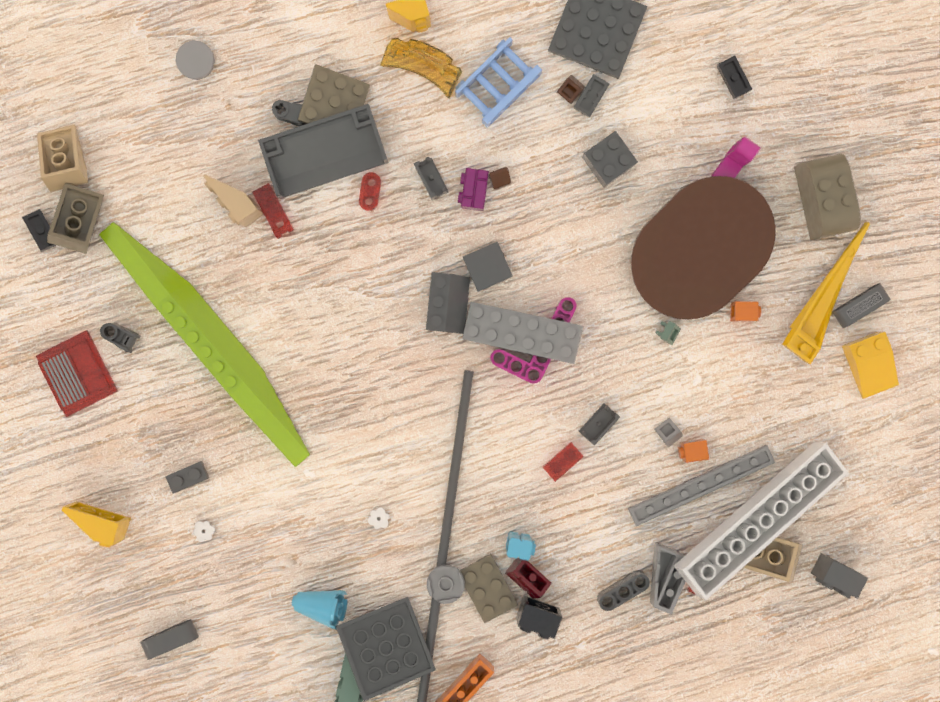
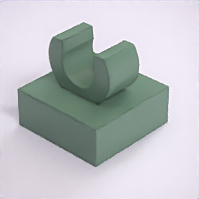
(670, 332)

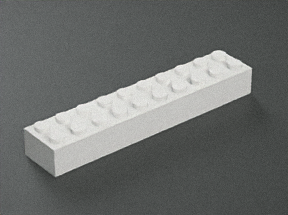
(761, 520)

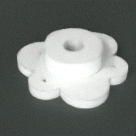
(373, 519)
(201, 535)

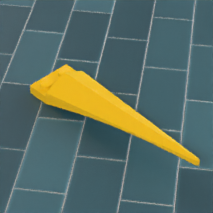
(811, 323)

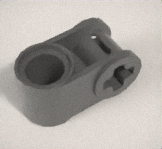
(291, 112)
(123, 337)

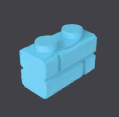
(520, 546)

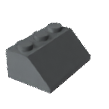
(447, 303)

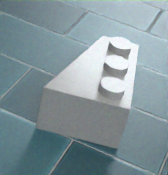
(666, 580)

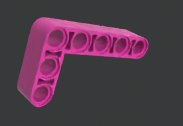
(737, 157)
(534, 364)

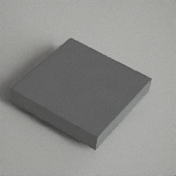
(487, 266)

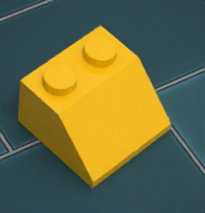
(410, 14)

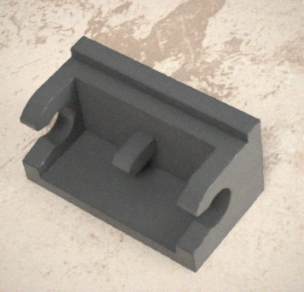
(431, 178)
(599, 424)

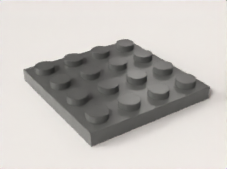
(598, 33)
(385, 648)

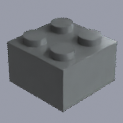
(609, 159)
(838, 577)

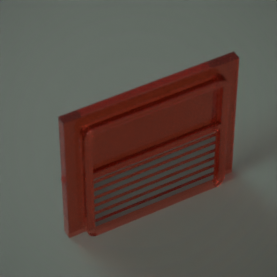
(76, 373)

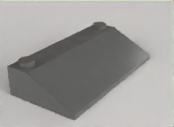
(323, 151)

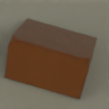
(571, 89)
(500, 177)

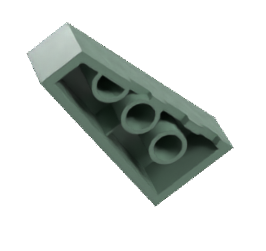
(347, 688)

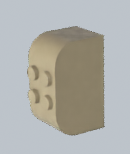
(828, 196)

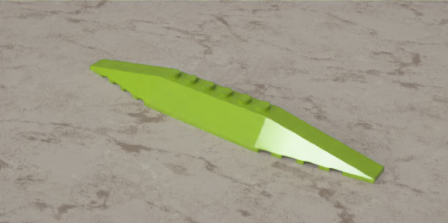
(208, 340)

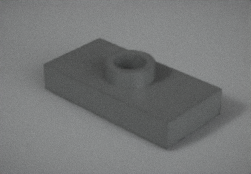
(591, 95)

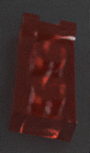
(273, 210)

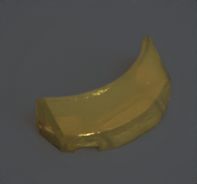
(424, 61)

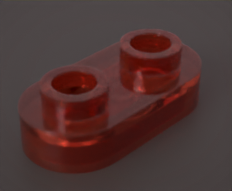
(370, 192)

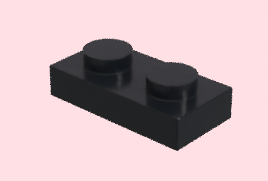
(734, 77)
(38, 228)

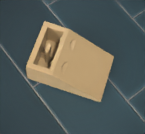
(241, 206)

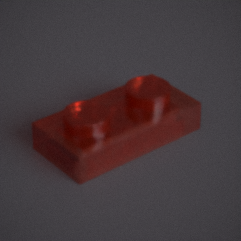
(563, 461)

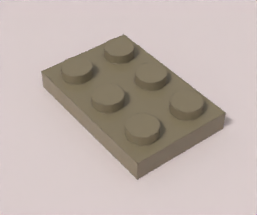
(488, 588)

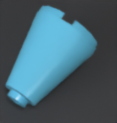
(322, 606)

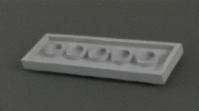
(523, 332)

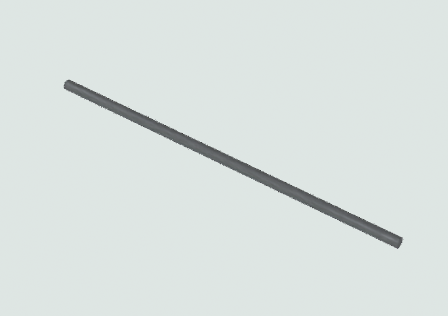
(447, 518)

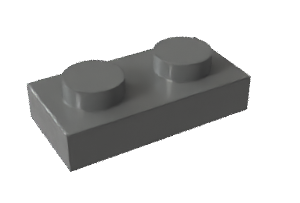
(187, 477)

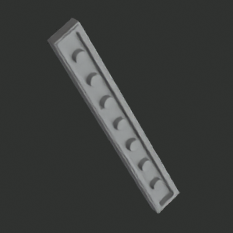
(701, 485)

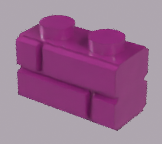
(474, 189)

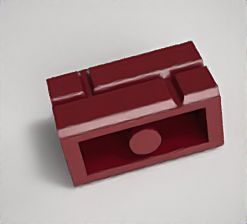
(528, 578)

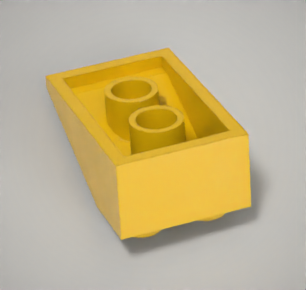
(872, 363)
(99, 524)

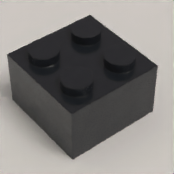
(538, 617)

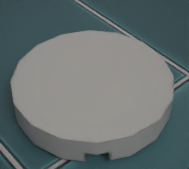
(195, 60)
(445, 584)

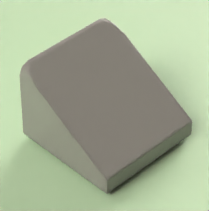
(668, 432)

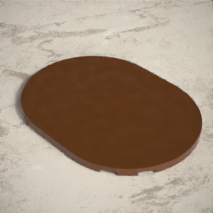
(703, 247)

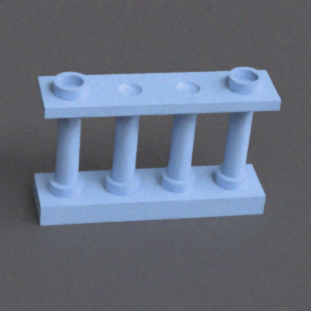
(503, 101)

